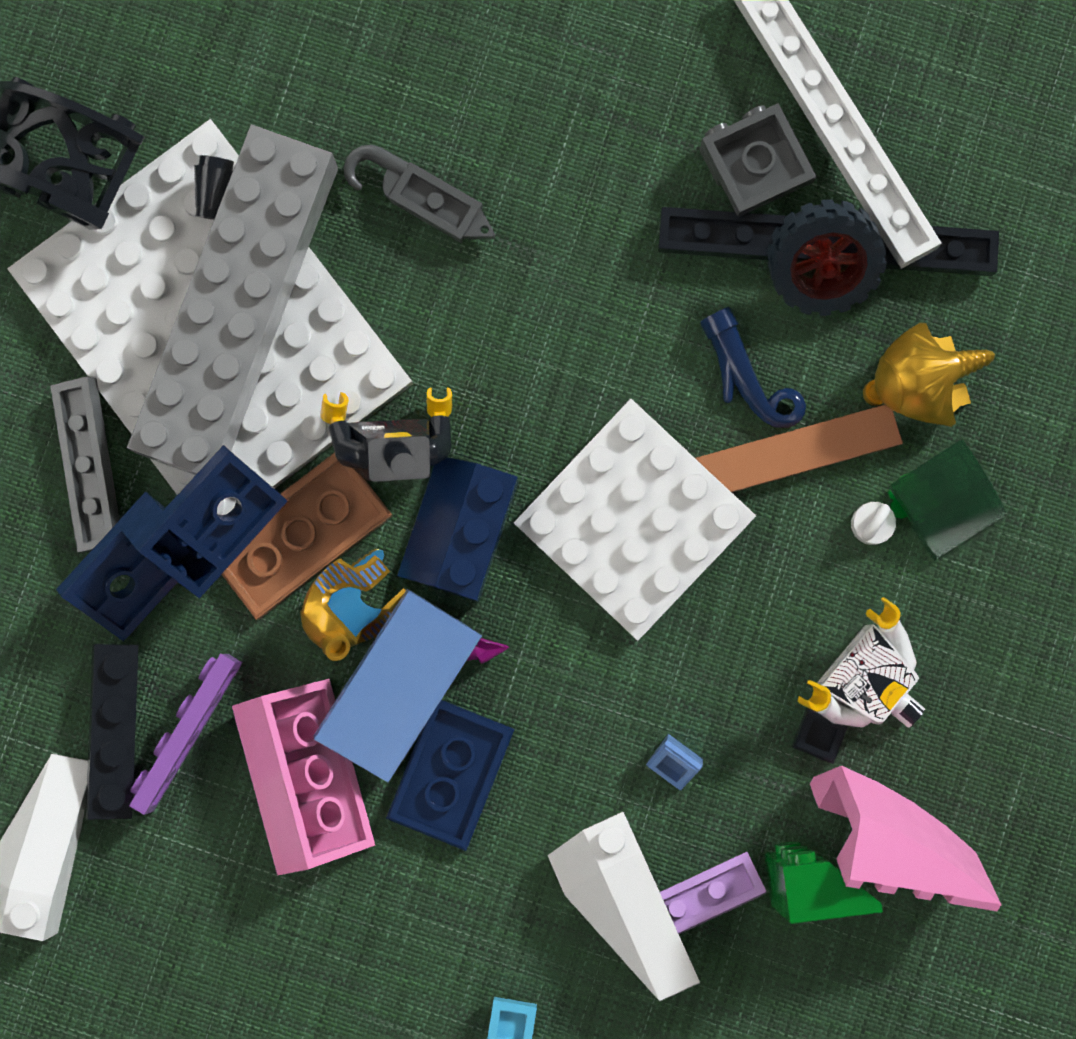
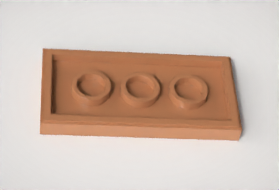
(320, 522)

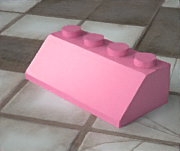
(301, 786)

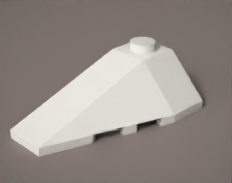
(41, 850)

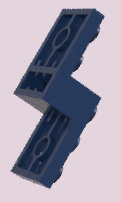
(172, 544)

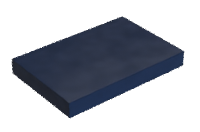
(450, 774)

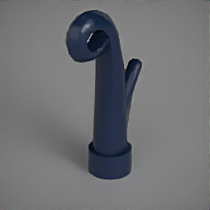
(738, 371)

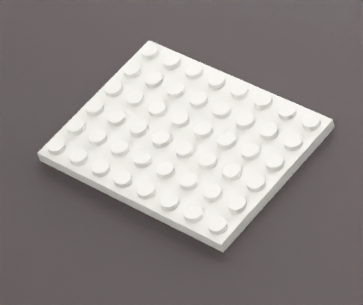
(122, 287)

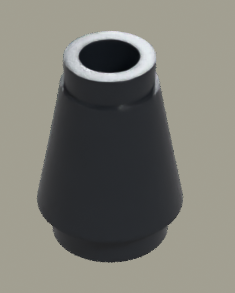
(210, 181)

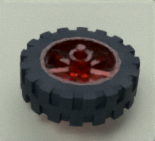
(839, 288)

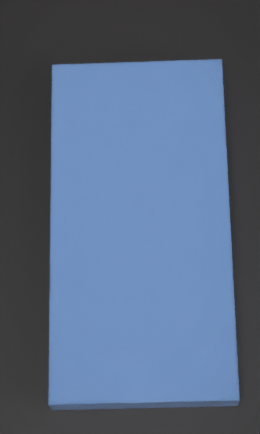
(397, 686)

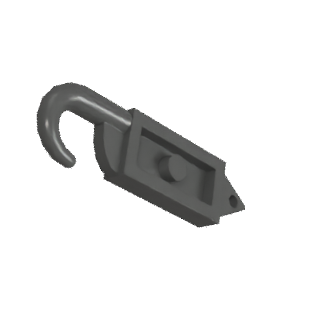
(423, 195)

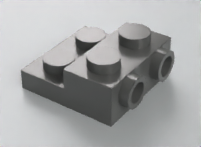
(756, 159)

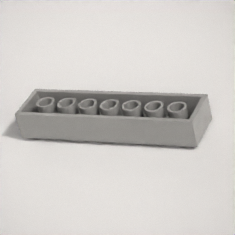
(234, 301)

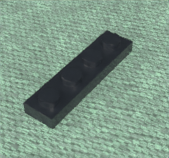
(112, 731)

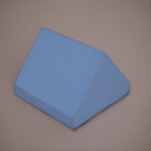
(675, 762)

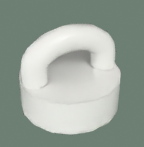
(873, 523)

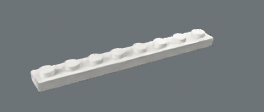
(841, 129)

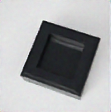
(819, 736)

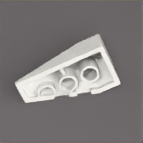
(617, 895)

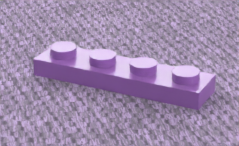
(175, 747)

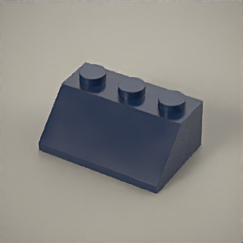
(458, 527)

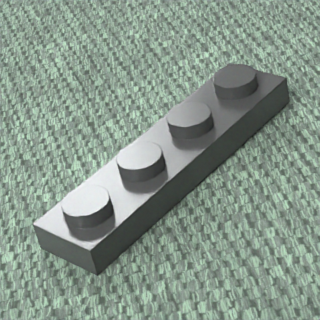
(85, 460)

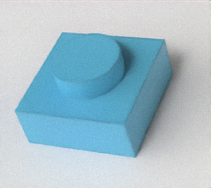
(511, 1019)

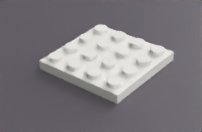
(634, 519)

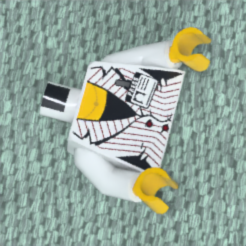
(870, 676)

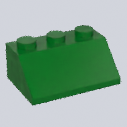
(811, 888)

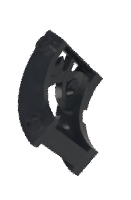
(74, 194)

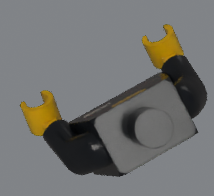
(390, 447)

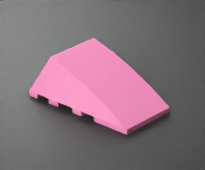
(900, 843)

